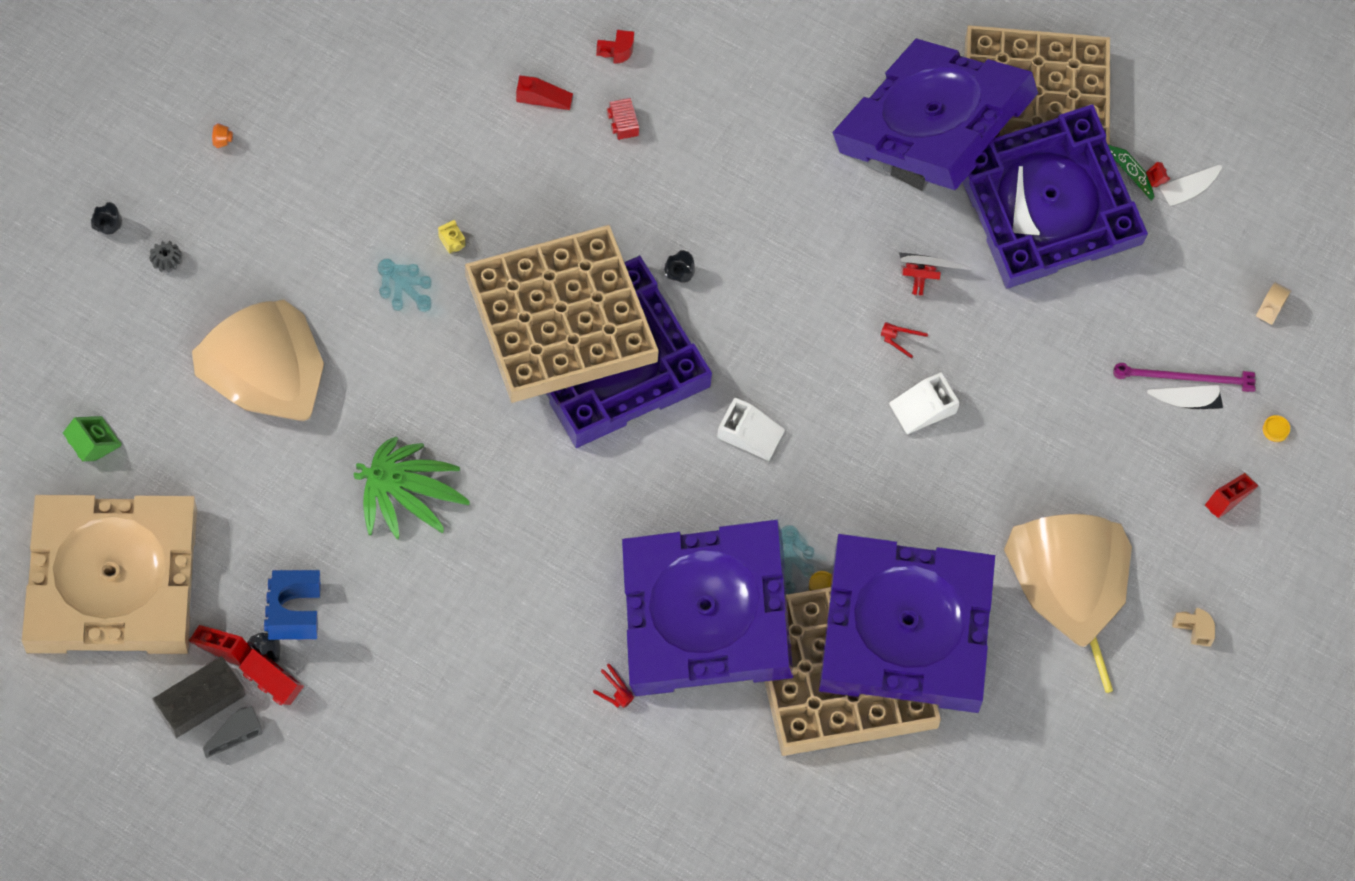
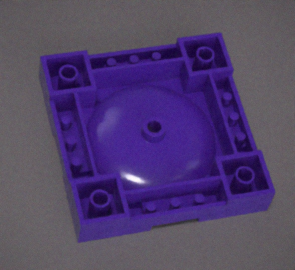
(935, 112)
(1089, 204)
(611, 401)
(676, 577)
(937, 591)

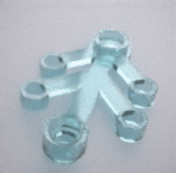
(403, 283)
(790, 556)

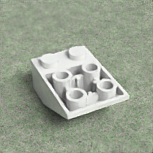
(925, 404)
(750, 429)

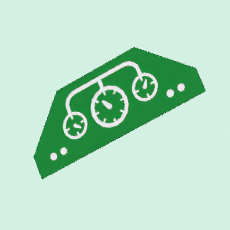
(1133, 169)

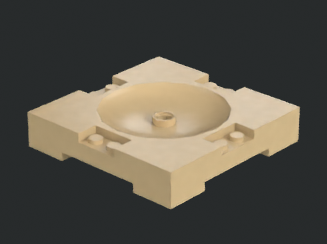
(84, 540)

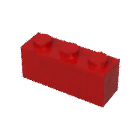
(271, 677)

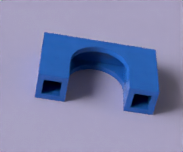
(285, 623)

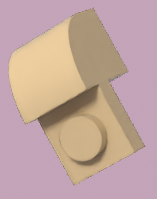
(1273, 303)
(1200, 623)

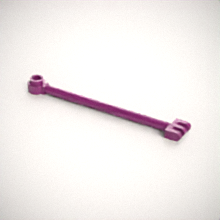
(1245, 380)

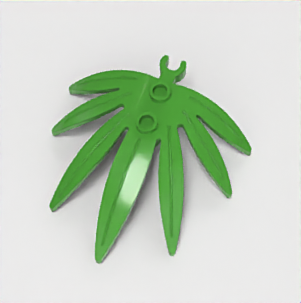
(391, 477)

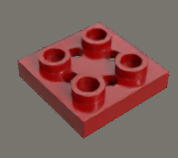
(920, 275)

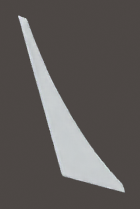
(1022, 221)

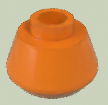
(221, 135)

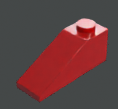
(541, 93)
(1230, 495)
(220, 643)

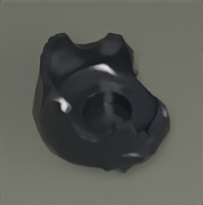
(106, 219)
(680, 267)
(266, 647)

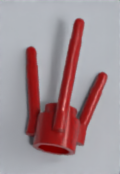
(891, 331)
(623, 695)

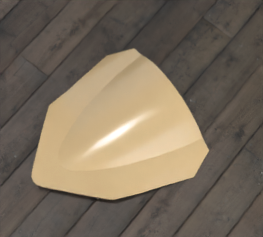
(263, 360)
(1072, 571)

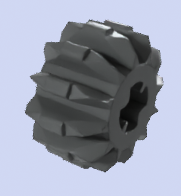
(165, 256)

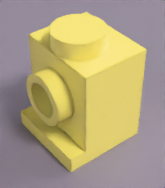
(451, 237)

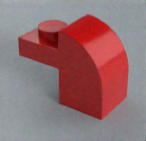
(620, 49)

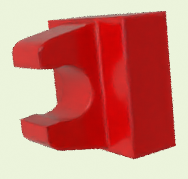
(1157, 174)

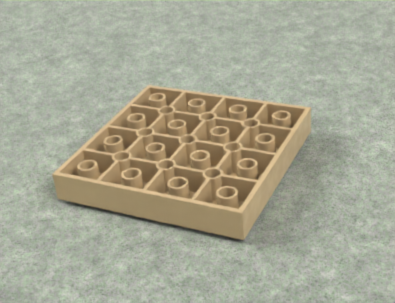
(1066, 69)
(561, 313)
(822, 720)

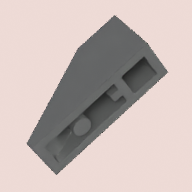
(236, 730)

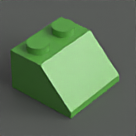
(91, 437)

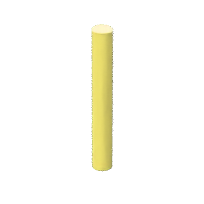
(1101, 665)

